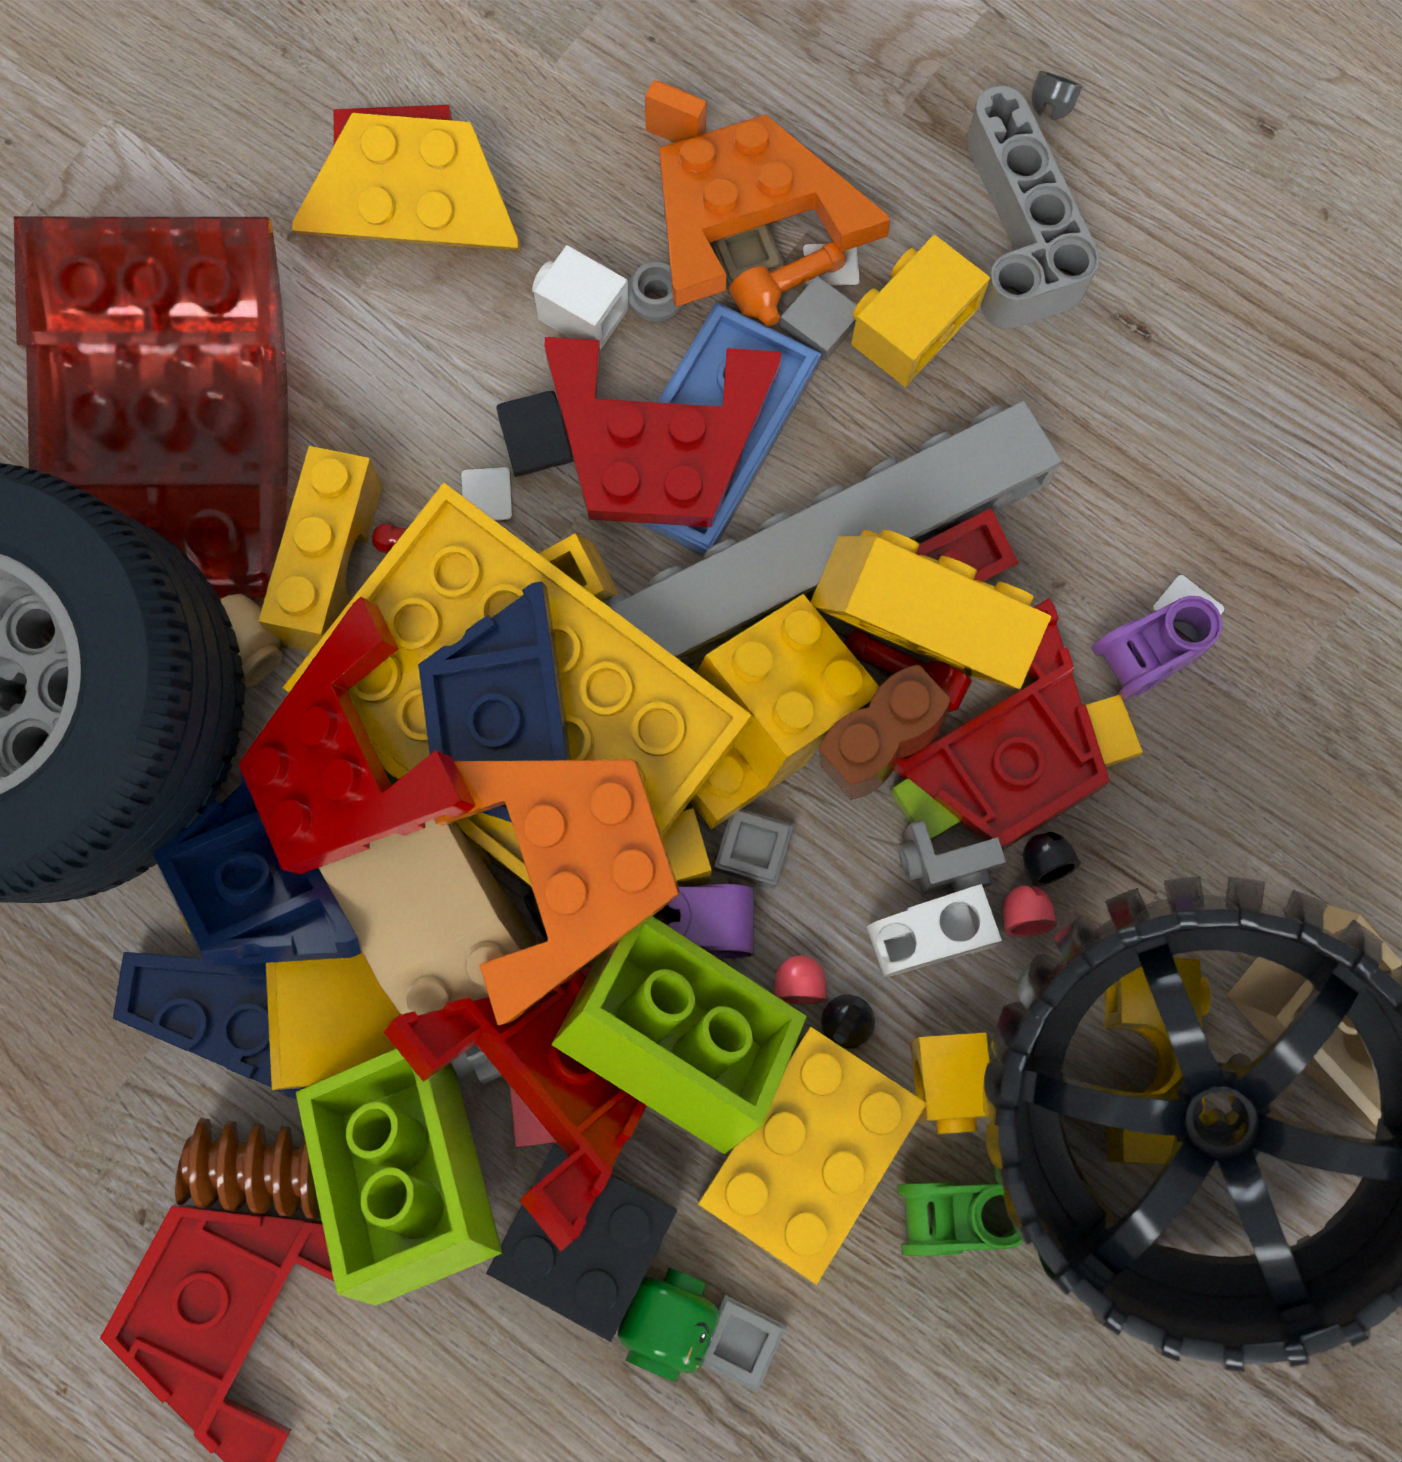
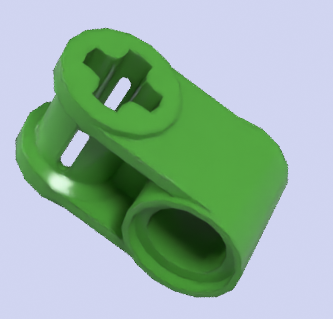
(954, 1219)

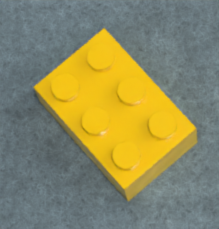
(931, 606)
(816, 1156)

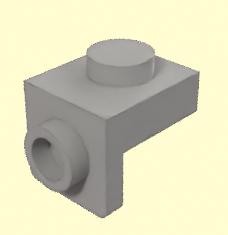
(955, 868)

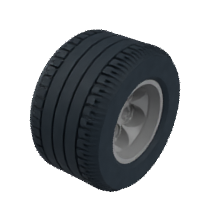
(129, 689)

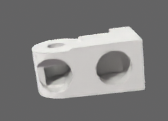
(934, 932)

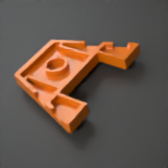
(744, 181)
(589, 860)

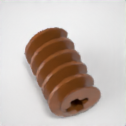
(246, 1171)

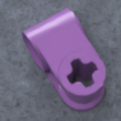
(1151, 651)
(716, 918)

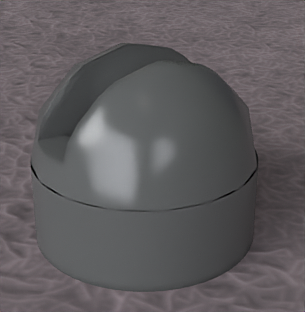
(1055, 91)

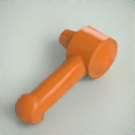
(759, 290)

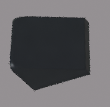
(534, 433)

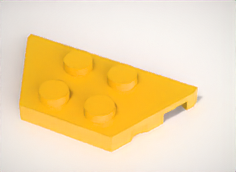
(408, 186)

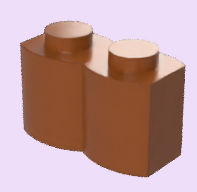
(899, 722)

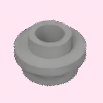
(646, 279)

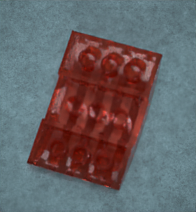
(162, 378)

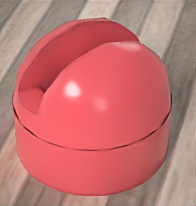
(1027, 912)
(801, 981)

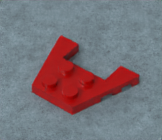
(652, 456)
(1020, 757)
(317, 767)
(571, 1101)
(200, 1311)

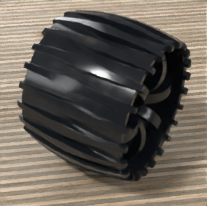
(1184, 1303)

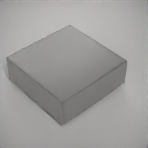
(819, 317)
(753, 848)
(743, 1343)

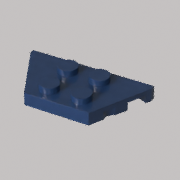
(499, 690)
(242, 900)

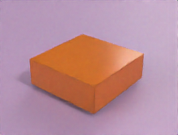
(674, 112)

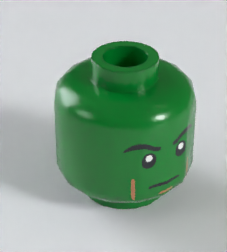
(669, 1325)

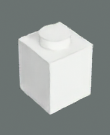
(580, 297)

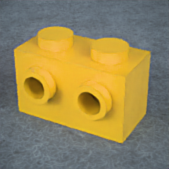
(918, 309)

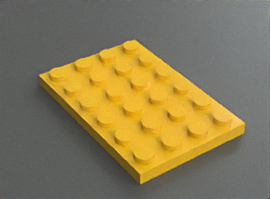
(616, 683)

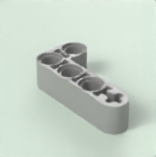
(1007, 141)

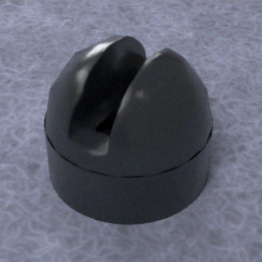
(1049, 858)
(835, 1014)

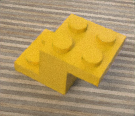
(796, 687)

